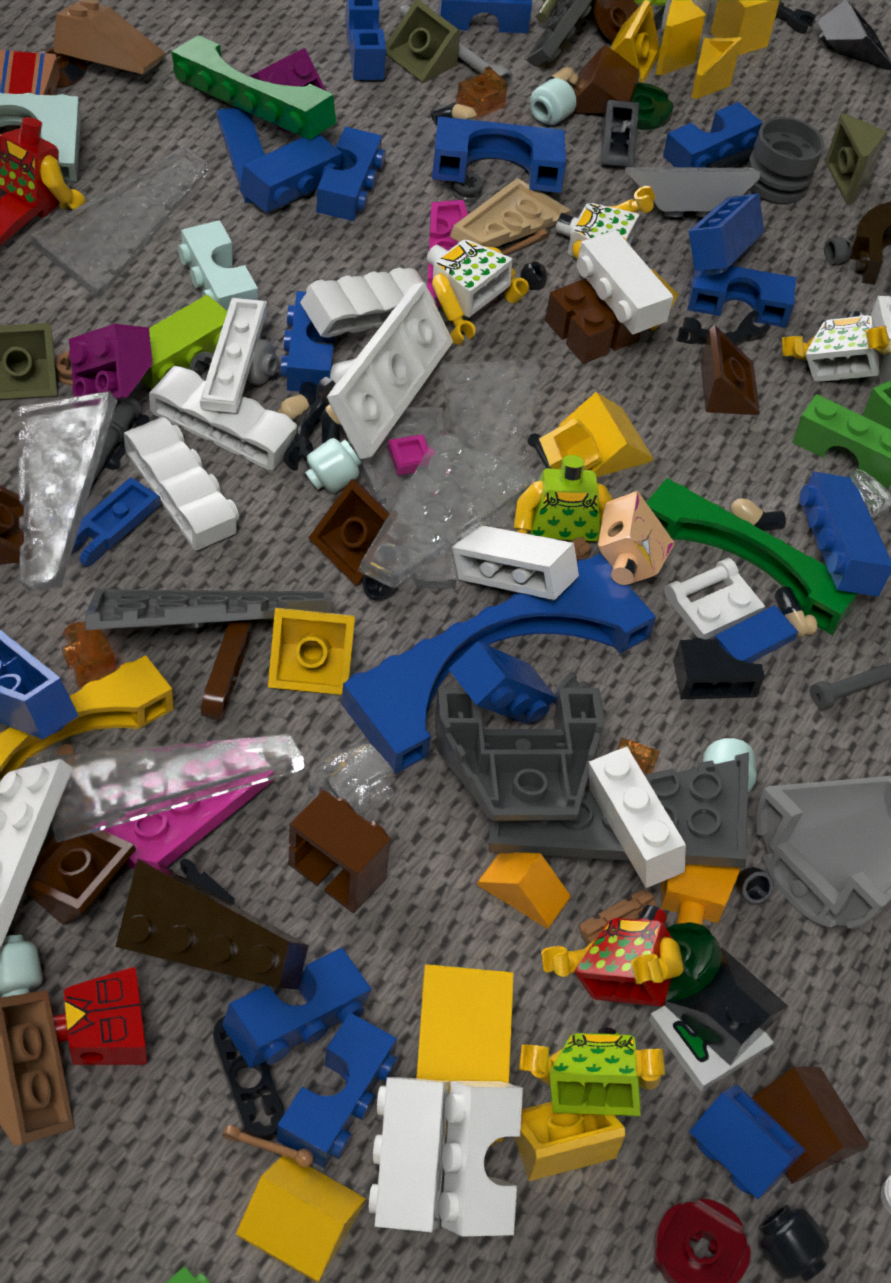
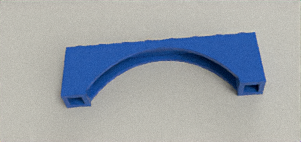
(396, 695)

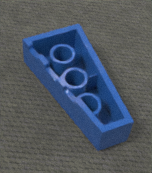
(31, 693)

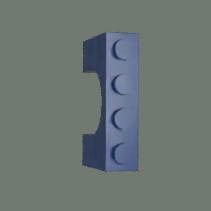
(534, 148)

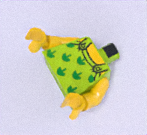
(563, 503)
(596, 1072)

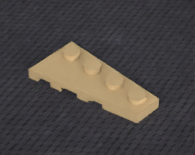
(509, 216)

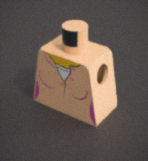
(633, 539)

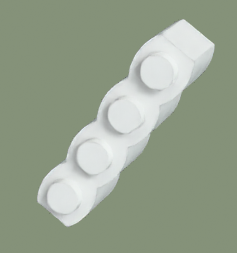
(357, 301)
(251, 432)
(181, 482)

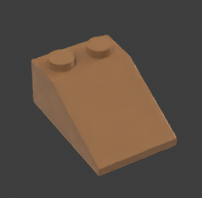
(103, 37)
(31, 1070)

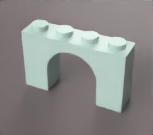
(59, 120)

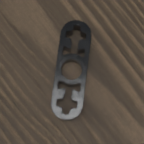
(247, 1111)

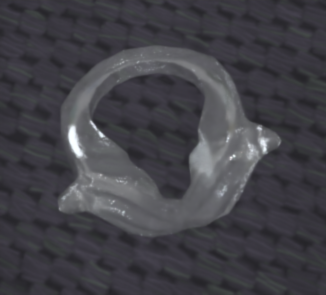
(875, 505)

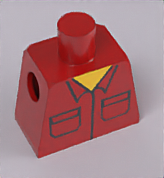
(103, 1021)

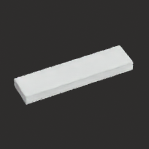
(233, 355)

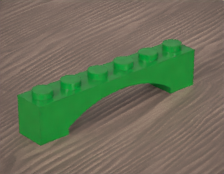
(294, 108)
(698, 520)

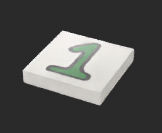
(694, 1055)

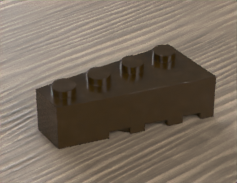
(196, 928)

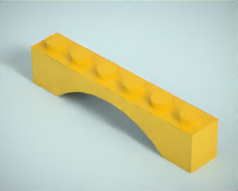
(122, 699)

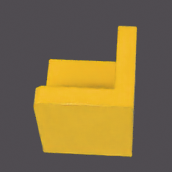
(570, 439)

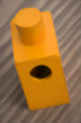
(699, 892)

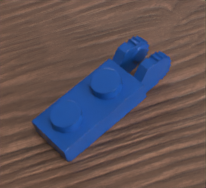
(114, 519)

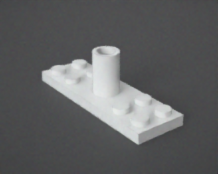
(389, 370)
(26, 811)

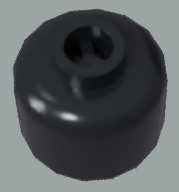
(793, 1243)

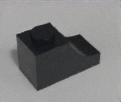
(618, 133)
(710, 673)

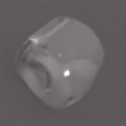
(355, 776)

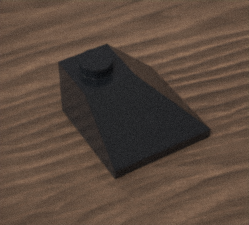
(852, 36)
(729, 1010)

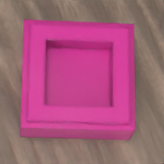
(407, 453)

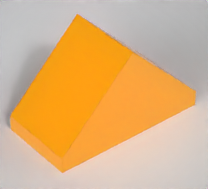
(526, 885)

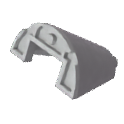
(830, 847)

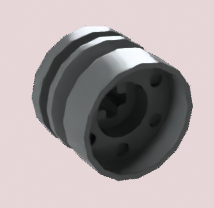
(786, 159)

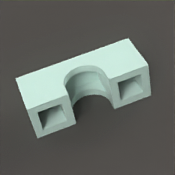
(208, 254)

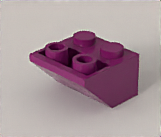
(291, 71)
(110, 360)

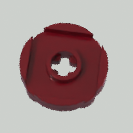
(692, 1222)

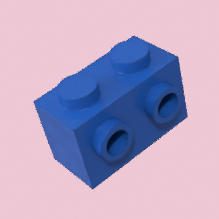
(746, 1142)

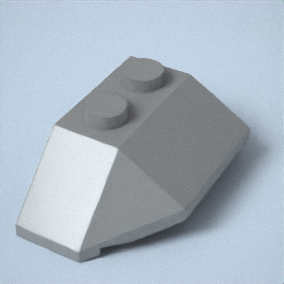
(692, 188)

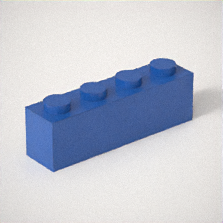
(726, 233)
(845, 534)

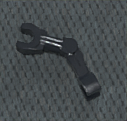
(797, 20)
(693, 331)
(301, 446)

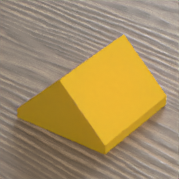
(745, 19)
(680, 36)
(638, 40)
(613, 433)
(311, 651)
(565, 1141)
(299, 1217)

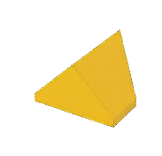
(715, 65)

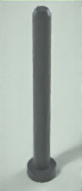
(824, 694)

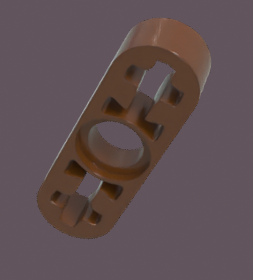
(226, 666)

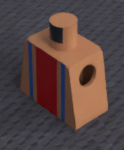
(28, 73)

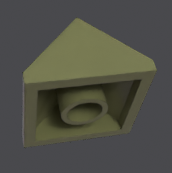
(424, 43)
(853, 155)
(27, 361)

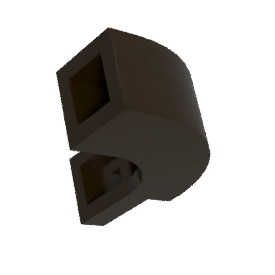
(869, 240)

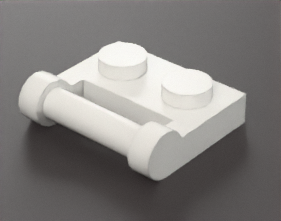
(717, 610)

